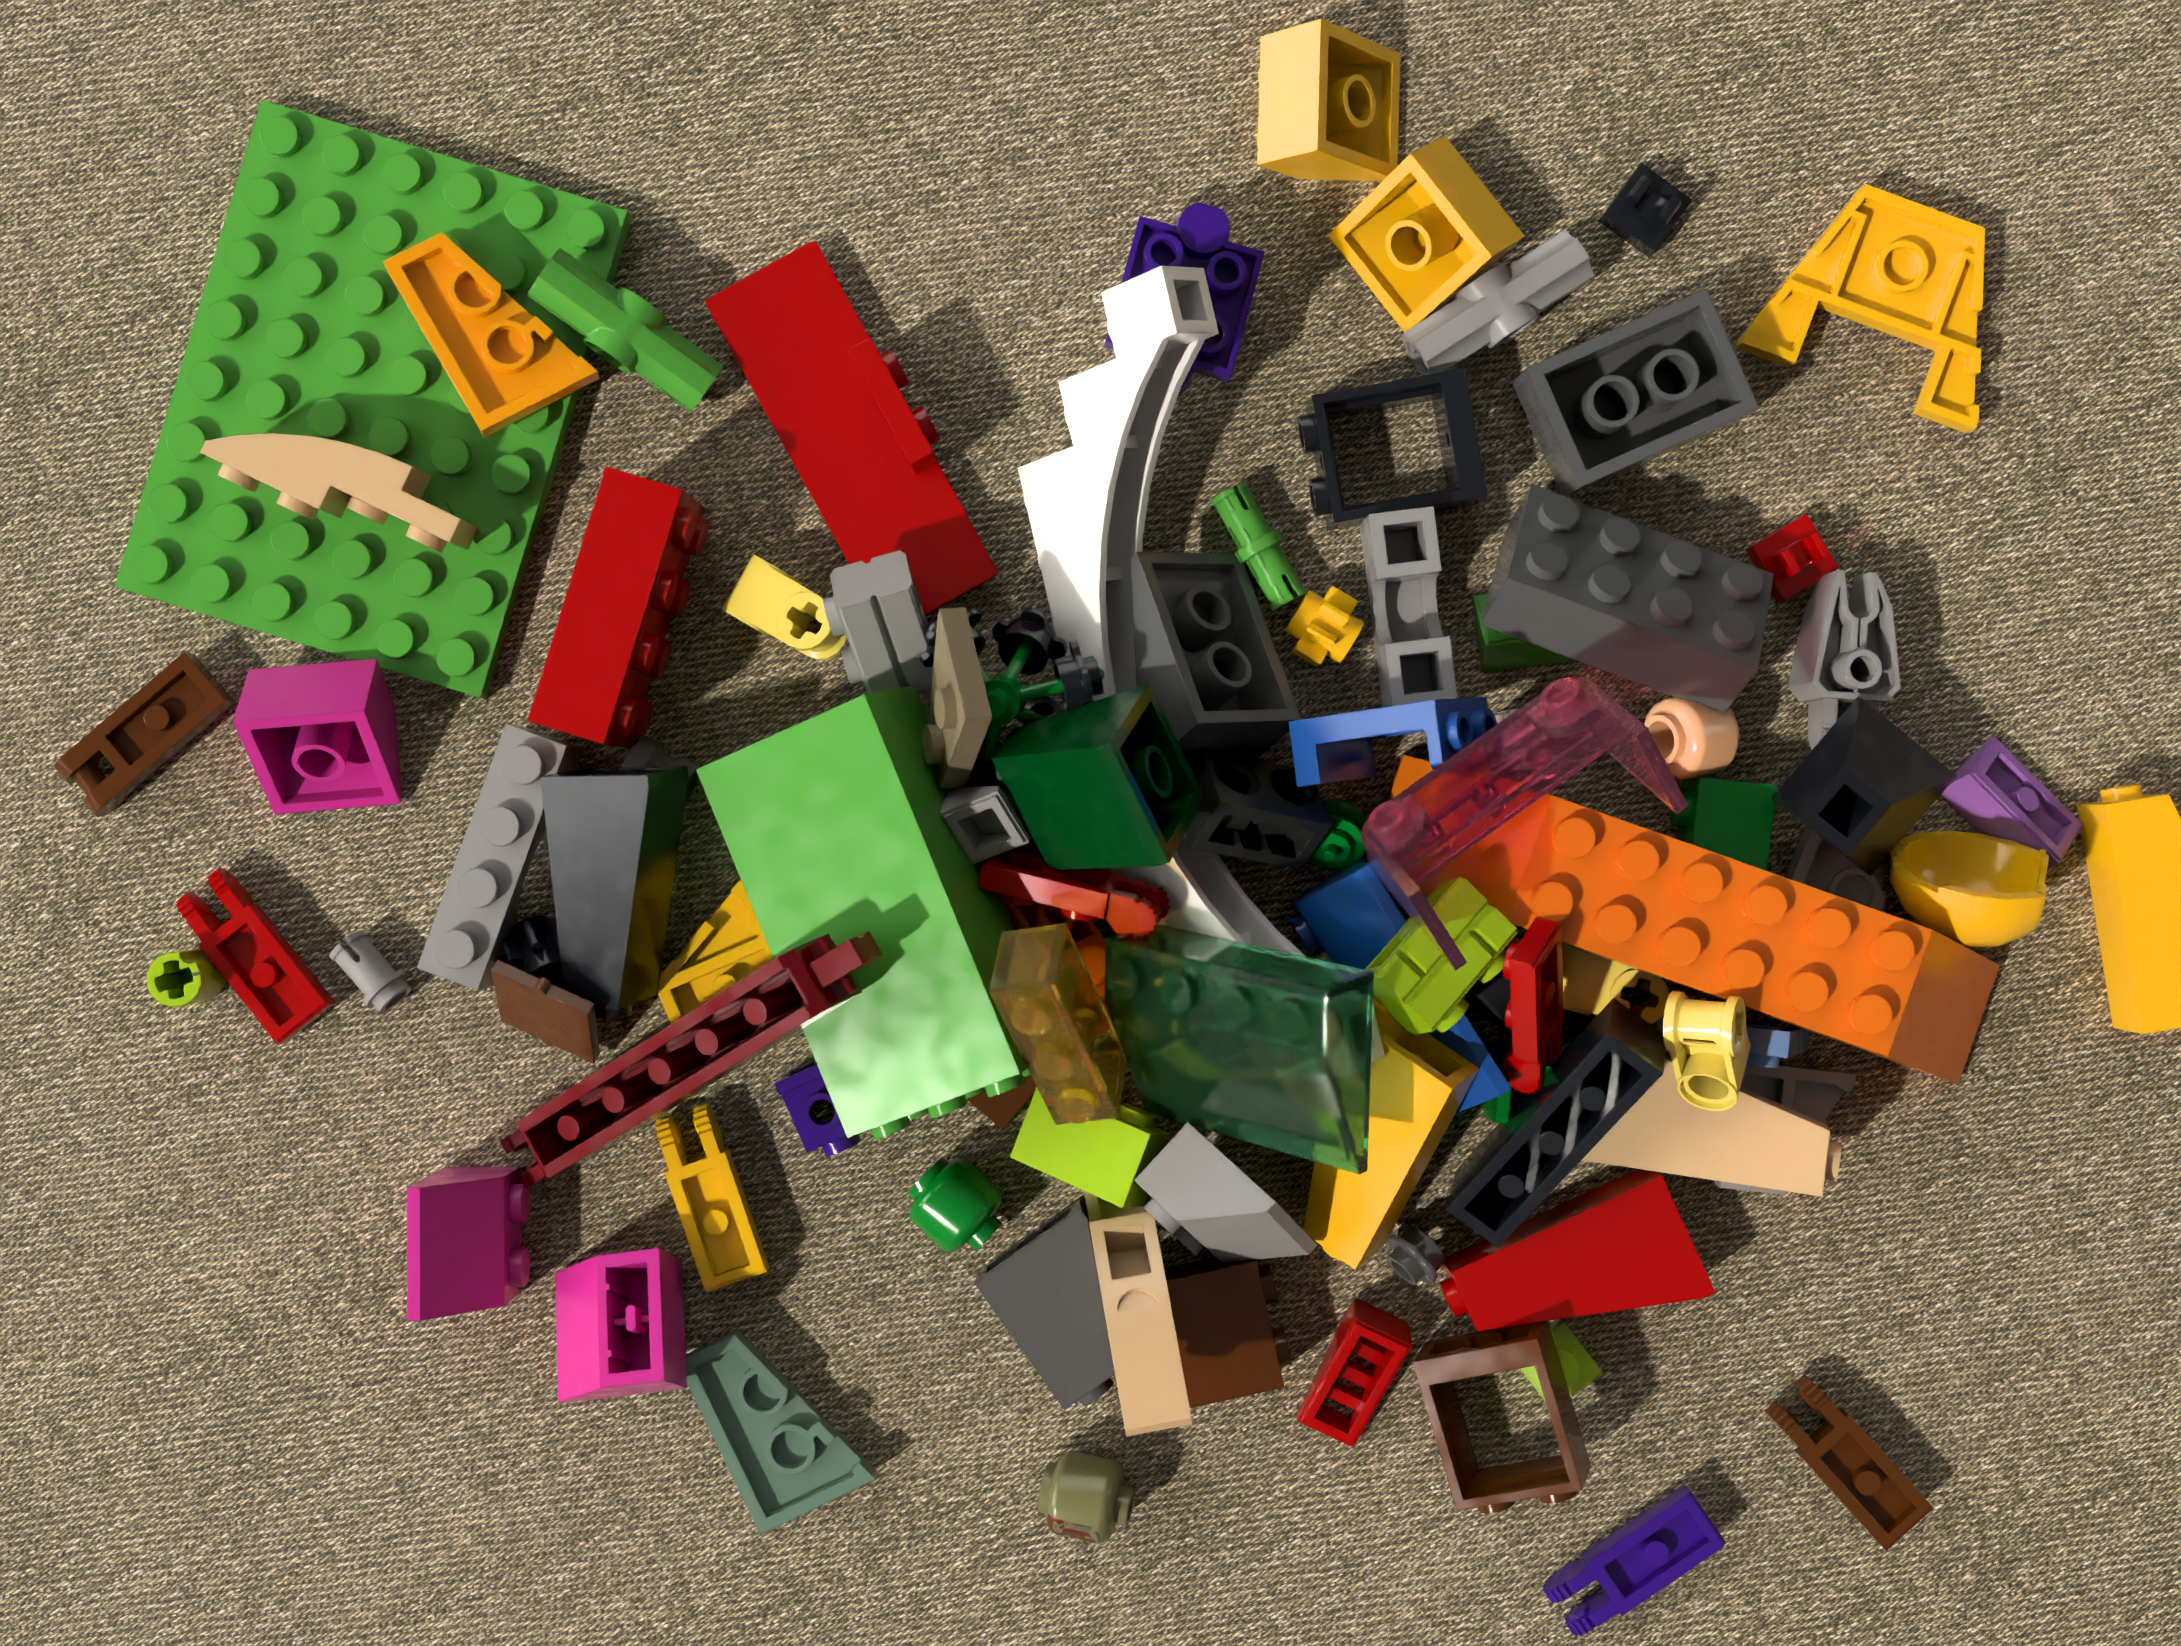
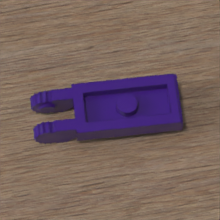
(1637, 1560)

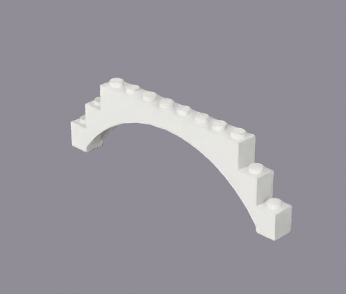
(1091, 520)

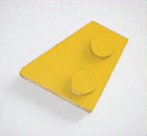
(716, 957)

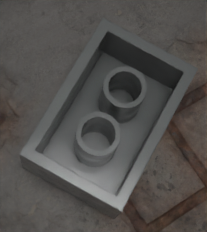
(1634, 393)

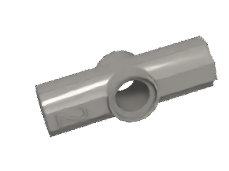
(1498, 305)

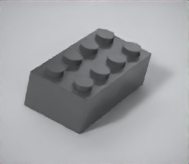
(1629, 600)

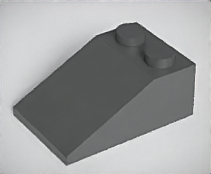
(1208, 653)

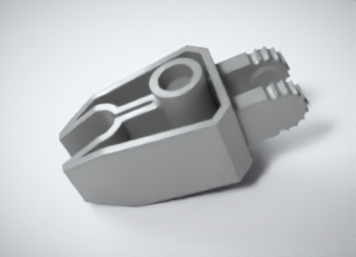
(1844, 649)

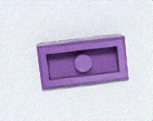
(2010, 803)

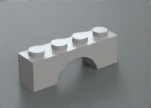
(494, 858)

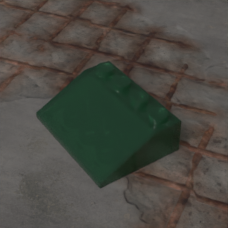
(1246, 1041)

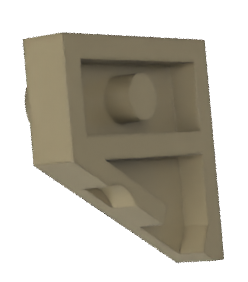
(957, 702)

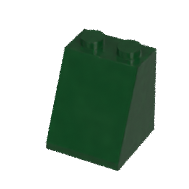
(1101, 783)

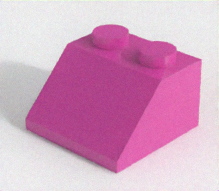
(321, 735)
(465, 1241)

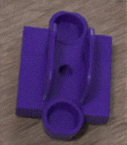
(1231, 271)

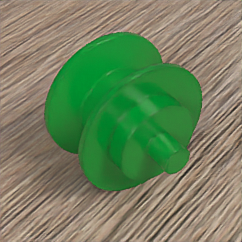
(1342, 842)

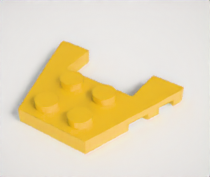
(1899, 274)

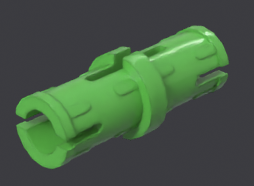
(1258, 546)

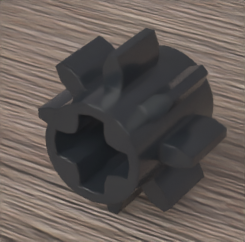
(534, 948)

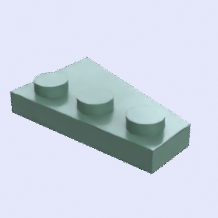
(769, 1434)

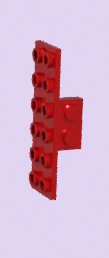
(849, 424)

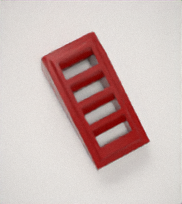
(1363, 1333)

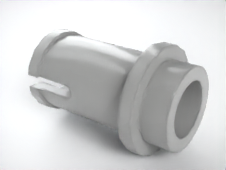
(372, 974)

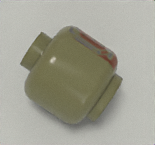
(1085, 1497)

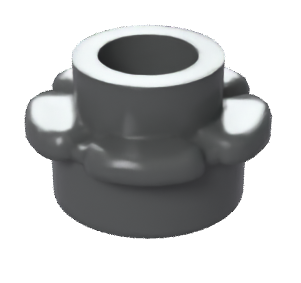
(1415, 1256)

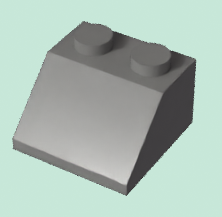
(1216, 1205)

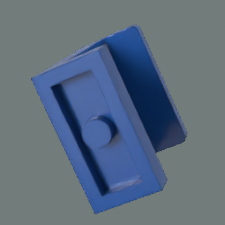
(1341, 744)

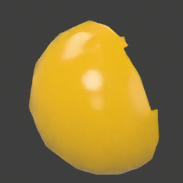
(1970, 885)

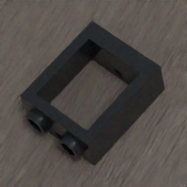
(1455, 432)

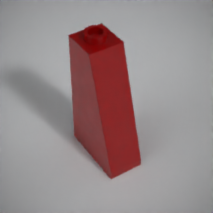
(1582, 1258)

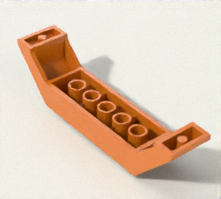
(1729, 930)

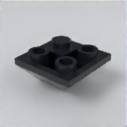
(1864, 786)

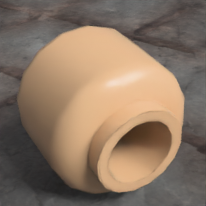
(1693, 737)

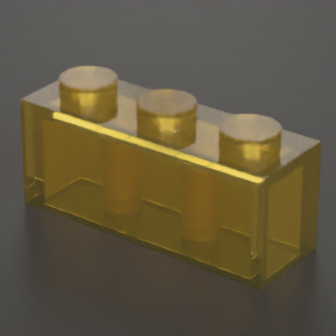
(1059, 1023)

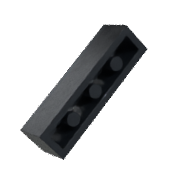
(1558, 1124)

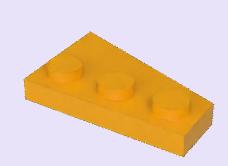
(485, 341)

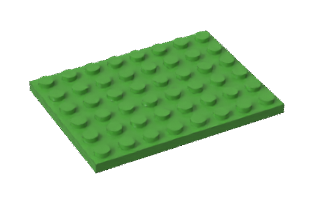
(319, 343)

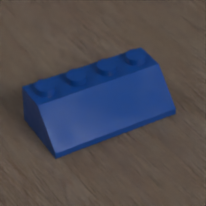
(1351, 924)

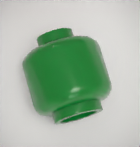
(955, 1205)

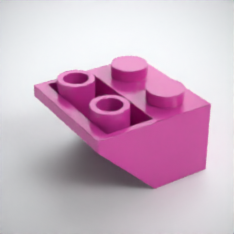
(620, 1326)

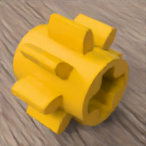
(1324, 626)

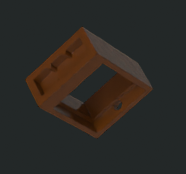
(1490, 1352)

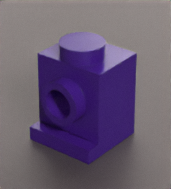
(799, 1093)

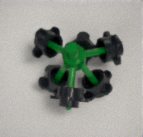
(1025, 648)

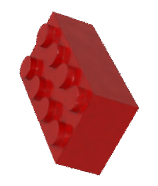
(619, 610)

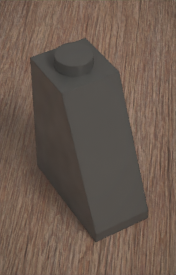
(1054, 1305)

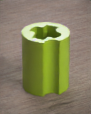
(184, 978)

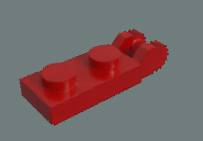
(1080, 894)
(256, 959)
(1534, 1004)

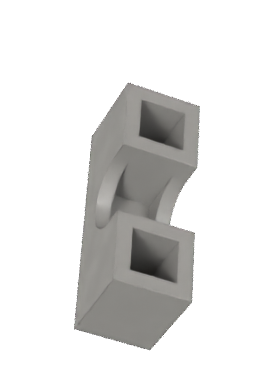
(1401, 586)

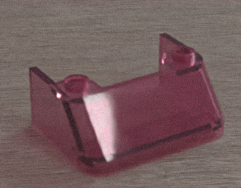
(1499, 779)

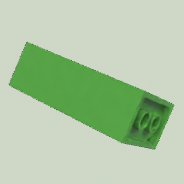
(848, 838)

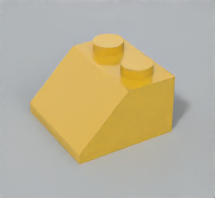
(1328, 104)
(1425, 233)

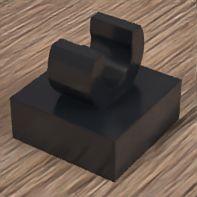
(1645, 210)

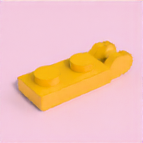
(711, 1203)

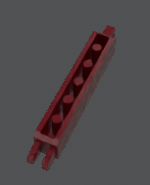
(691, 1054)

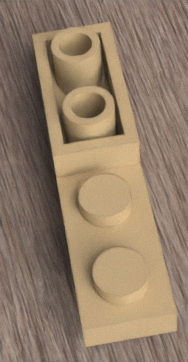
(329, 473)
(1138, 1317)

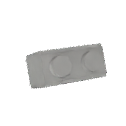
(882, 622)

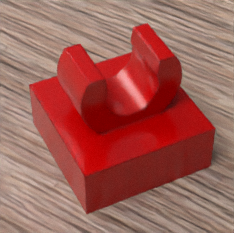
(1794, 557)

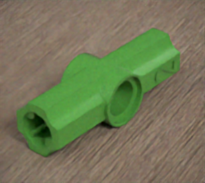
(624, 330)

